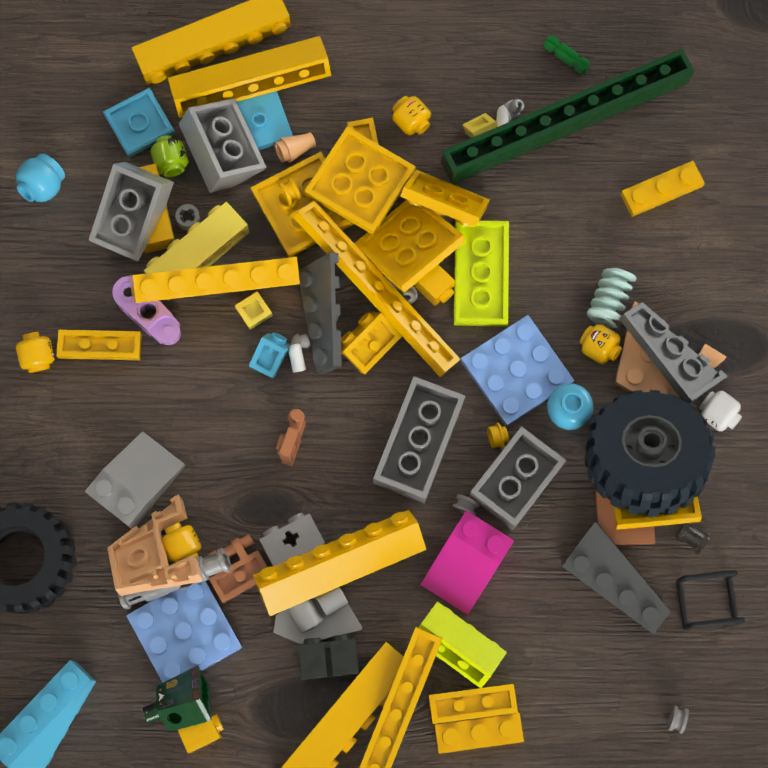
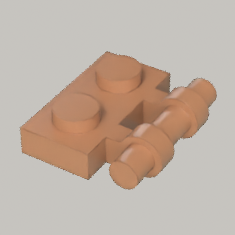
(290, 442)
(241, 576)

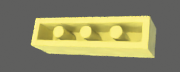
(203, 243)

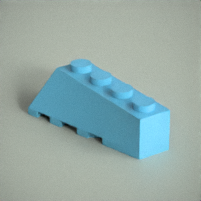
(44, 722)

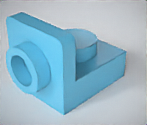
(270, 354)

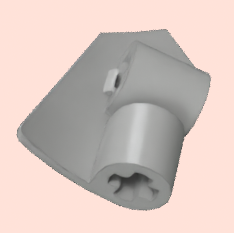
(317, 617)

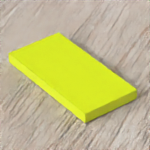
(482, 275)

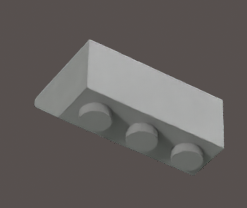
(221, 144)

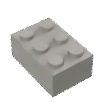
(517, 478)

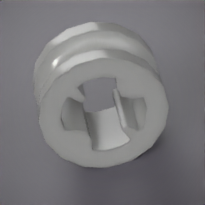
(187, 209)
(465, 503)
(678, 719)

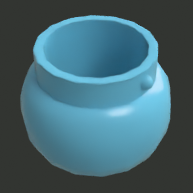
(39, 178)
(570, 406)

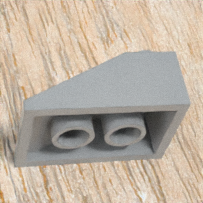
(130, 209)
(135, 479)

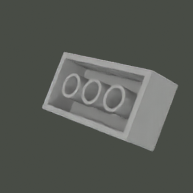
(418, 439)

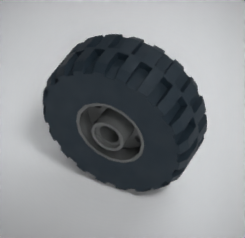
(649, 453)

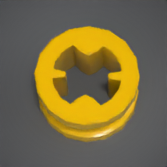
(290, 191)

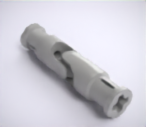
(208, 566)

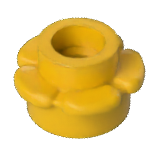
(497, 436)

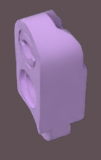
(161, 326)

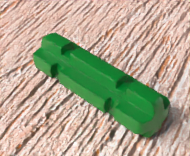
(567, 54)

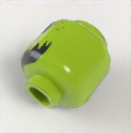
(169, 156)

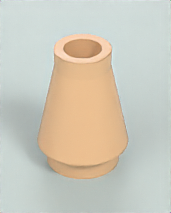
(294, 146)

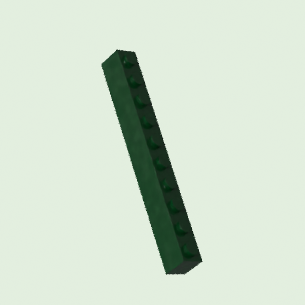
(567, 116)

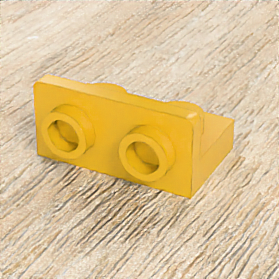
(369, 341)

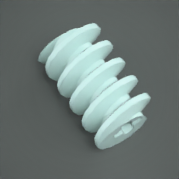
(609, 295)

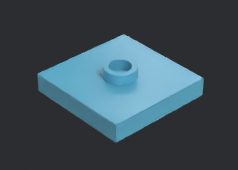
(265, 119)
(138, 122)

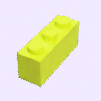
(463, 645)

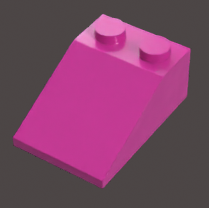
(467, 562)

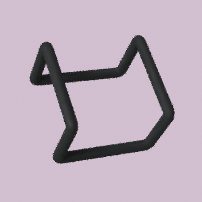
(728, 574)

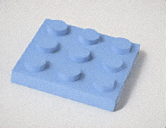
(516, 370)
(184, 631)

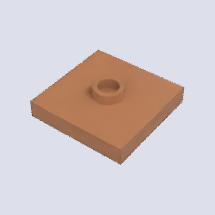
(620, 537)

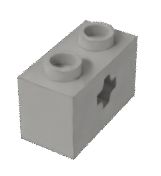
(299, 526)

